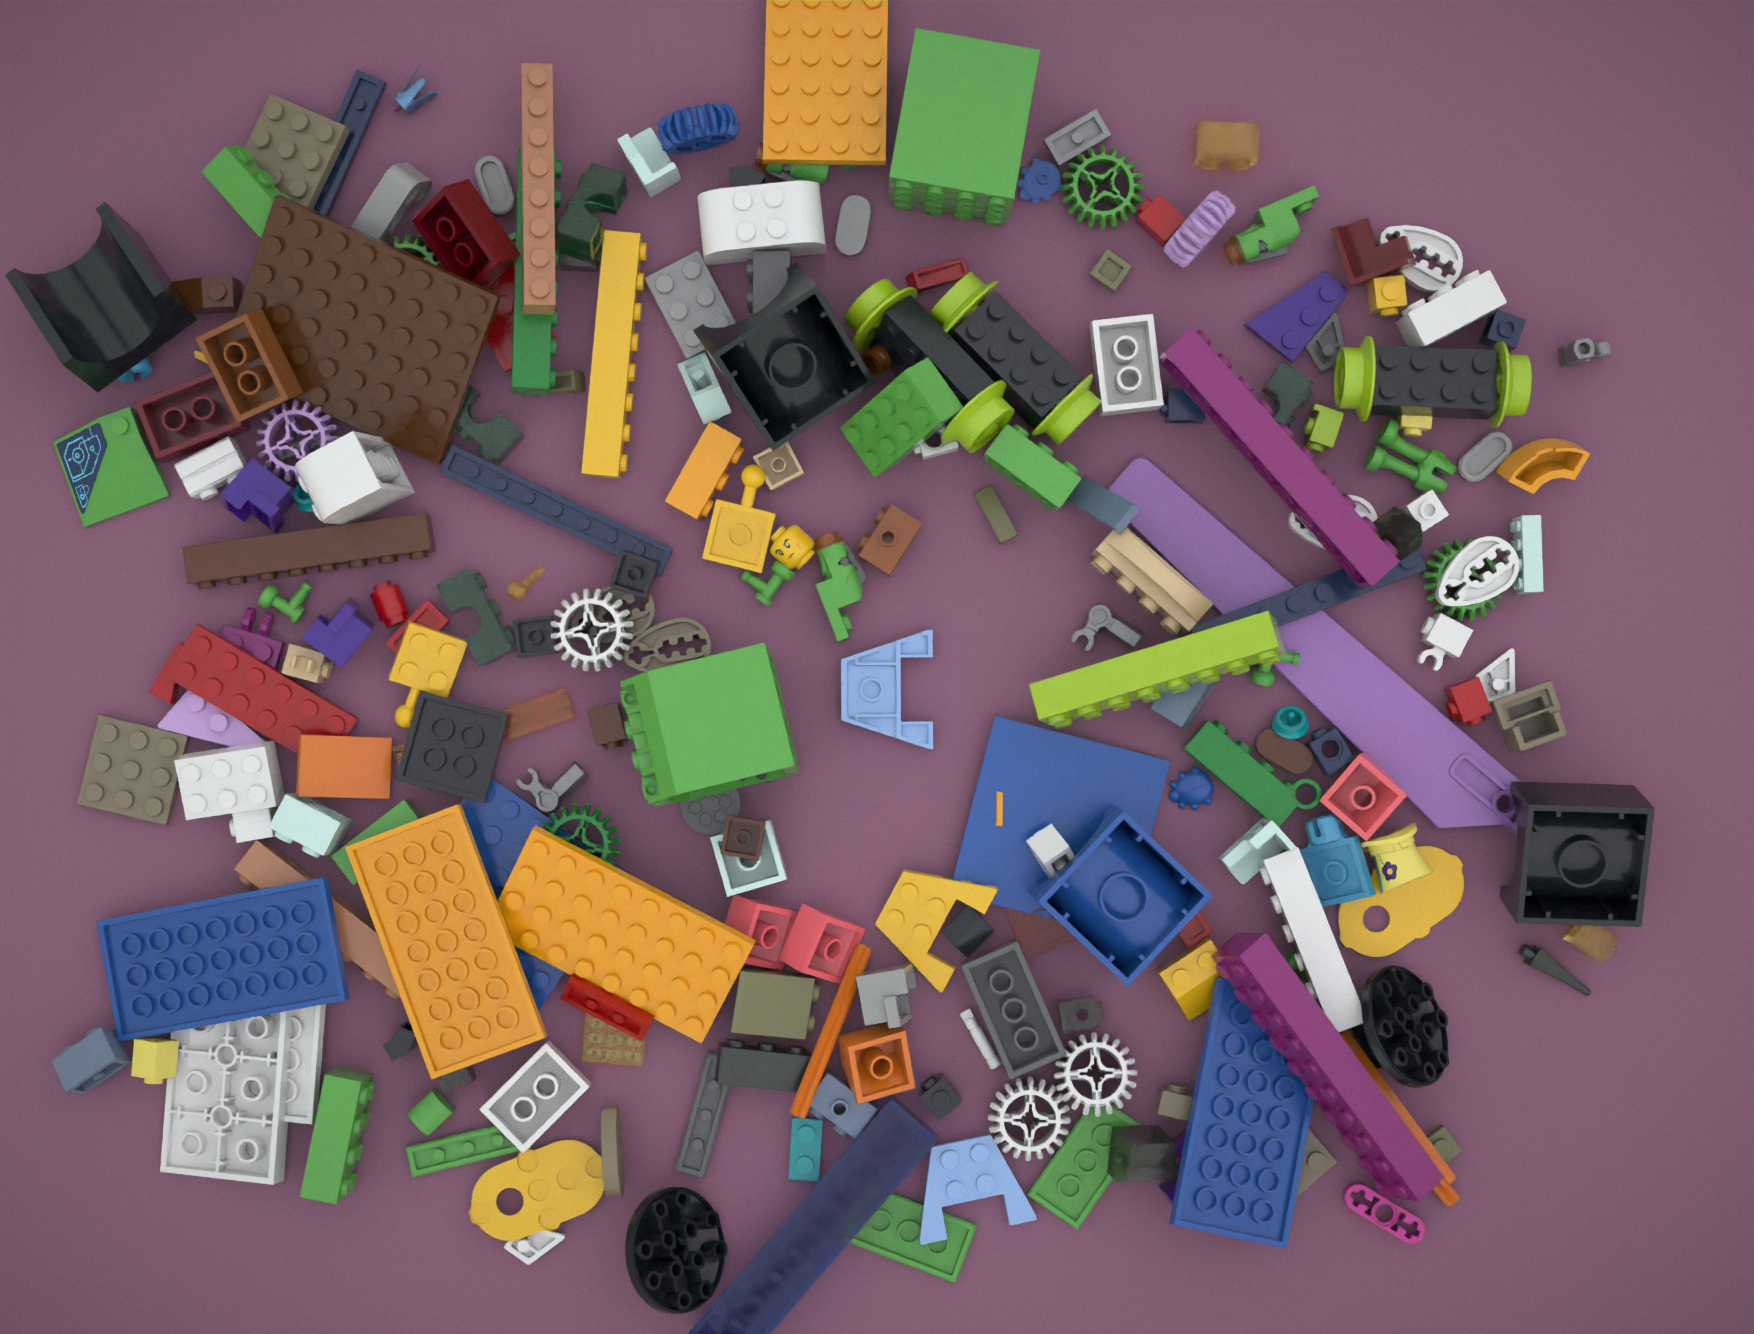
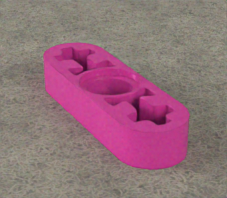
(1398, 1230)

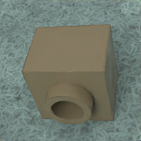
(1173, 1102)

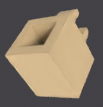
(306, 664)

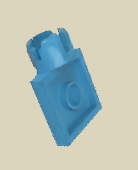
(1335, 862)

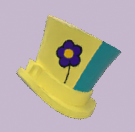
(1397, 858)

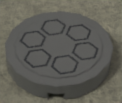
(709, 813)

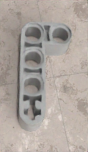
(390, 200)

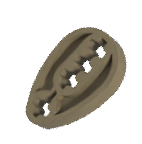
(641, 620)
(670, 631)
(612, 1152)

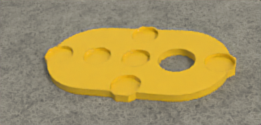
(1410, 907)
(555, 1187)

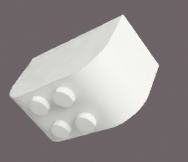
(761, 219)
(353, 478)

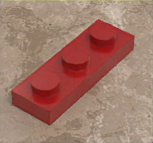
(607, 1007)

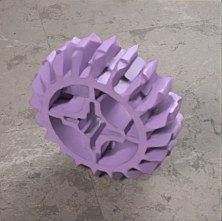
(1199, 228)
(283, 446)

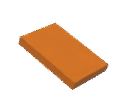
(344, 766)

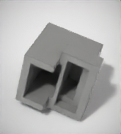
(885, 994)

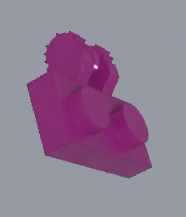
(259, 644)

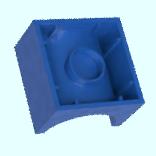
(1122, 896)

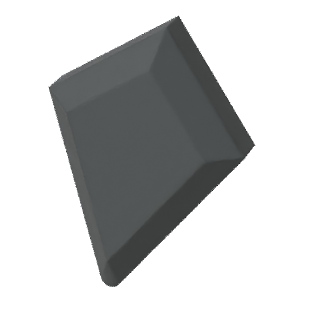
(1326, 344)

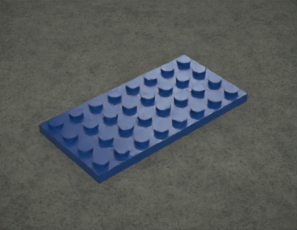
(223, 959)
(1241, 1132)

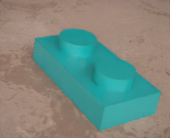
(805, 1148)

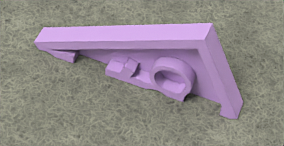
(205, 721)

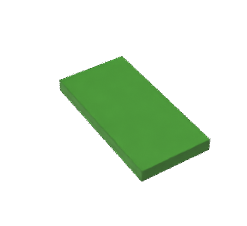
(1079, 1167)
(895, 1234)

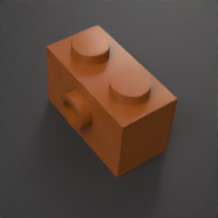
(889, 539)

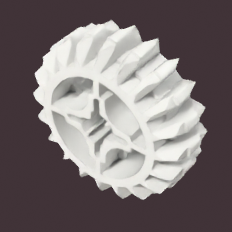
(589, 615)
(1111, 1074)
(1043, 1118)

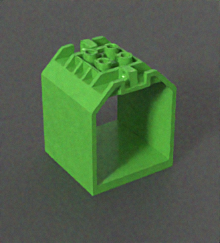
(708, 726)

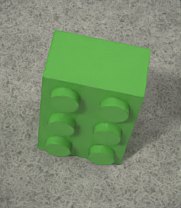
(1032, 467)

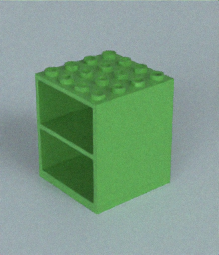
(962, 126)

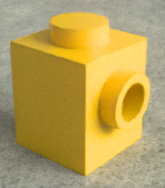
(1387, 295)

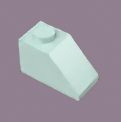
(704, 388)

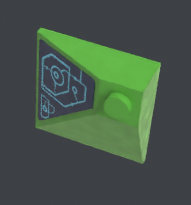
(111, 467)

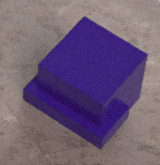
(260, 494)
(341, 635)

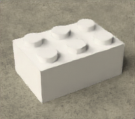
(1450, 309)
(1126, 364)
(230, 780)
(535, 1096)

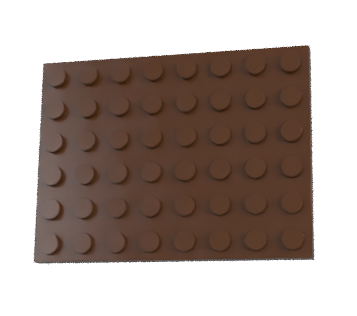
(369, 327)

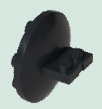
(1401, 1027)
(675, 1250)

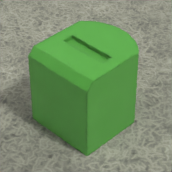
(431, 1111)

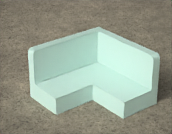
(649, 161)
(1258, 843)

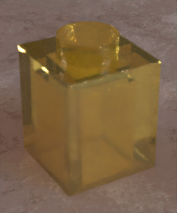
(1592, 941)

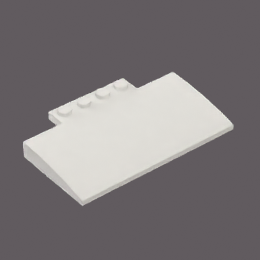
(238, 1093)

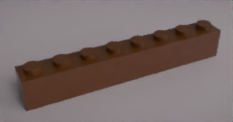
(309, 549)

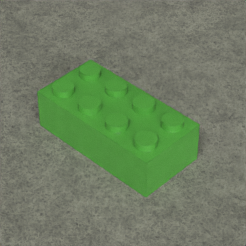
(901, 417)
(337, 1135)

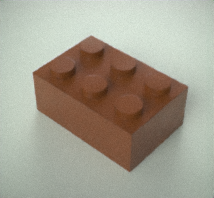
(249, 365)

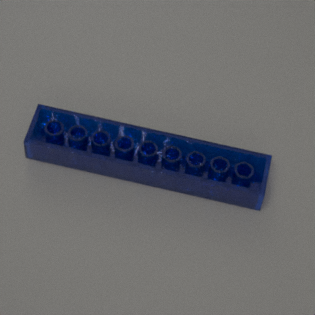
(821, 1224)

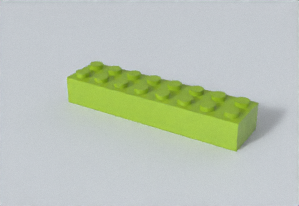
(1158, 670)

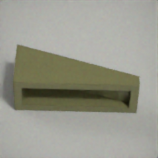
(567, 382)
(995, 515)

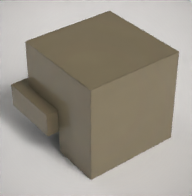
(1529, 717)

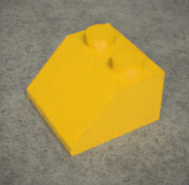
(1191, 978)

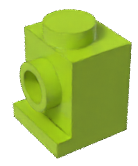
(1322, 428)

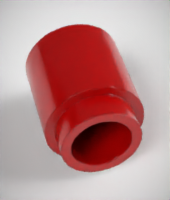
(389, 604)

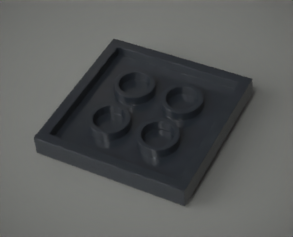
(452, 747)

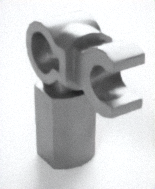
(1581, 351)
(1118, 628)
(549, 798)

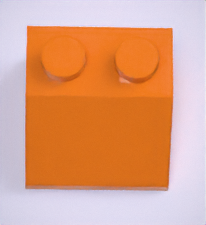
(876, 1062)

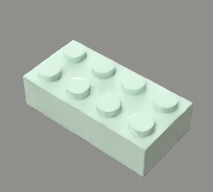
(1528, 546)

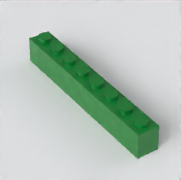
(532, 332)

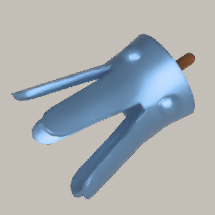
(405, 97)

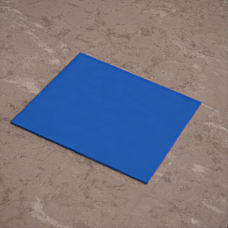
(1047, 782)

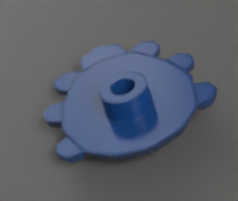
(1039, 181)
(1191, 789)

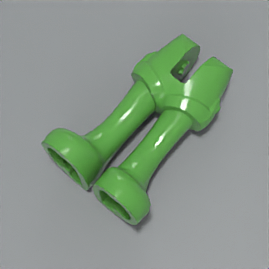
(1427, 460)

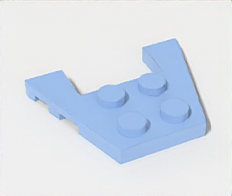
(874, 689)
(964, 1173)

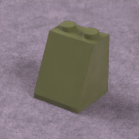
(774, 1003)

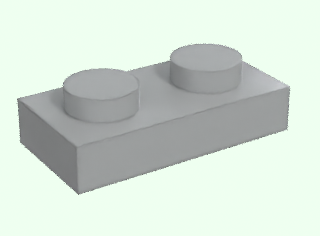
(1077, 138)

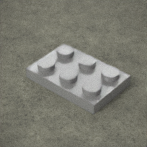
(689, 300)

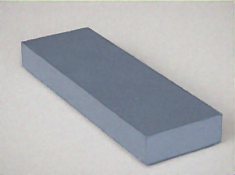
(1102, 504)

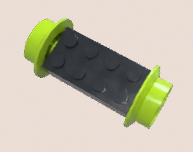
(910, 335)
(1016, 353)
(1432, 382)

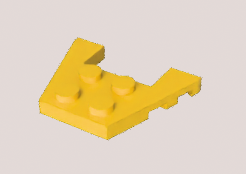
(919, 910)

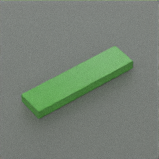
(458, 1150)

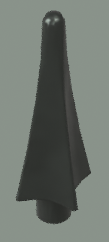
(1542, 961)

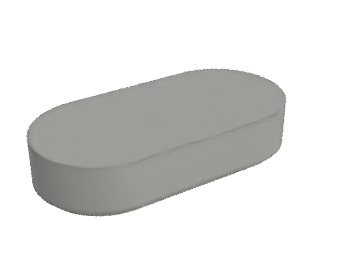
(495, 185)
(853, 225)
(1484, 457)

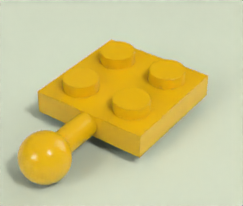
(738, 531)
(426, 663)

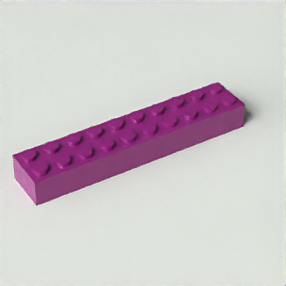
(1279, 459)
(1326, 1066)

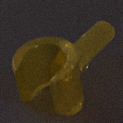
(518, 590)

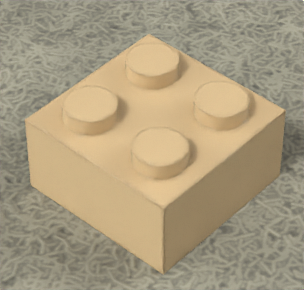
(779, 466)

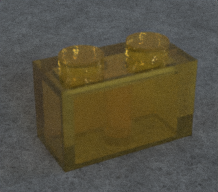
(1226, 144)

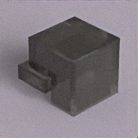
(1142, 1154)

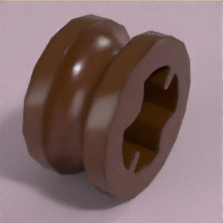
(876, 360)

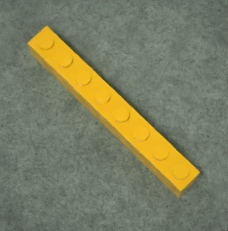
(612, 354)

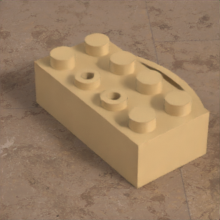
(1152, 579)

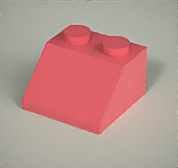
(1364, 796)
(766, 924)
(821, 943)

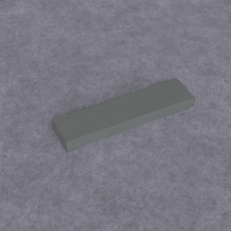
(703, 1121)

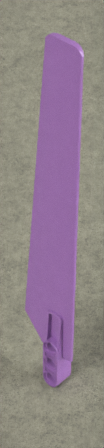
(1357, 692)

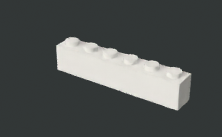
(1312, 938)

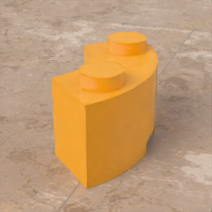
(1542, 461)

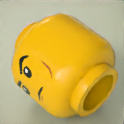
(792, 547)

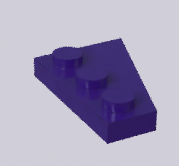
(1299, 316)

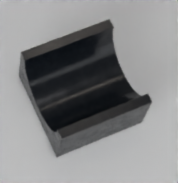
(106, 305)
(788, 361)
(1579, 854)

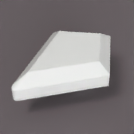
(1499, 676)
(534, 1246)

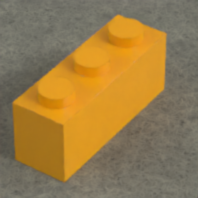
(705, 472)

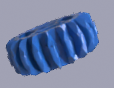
(697, 128)

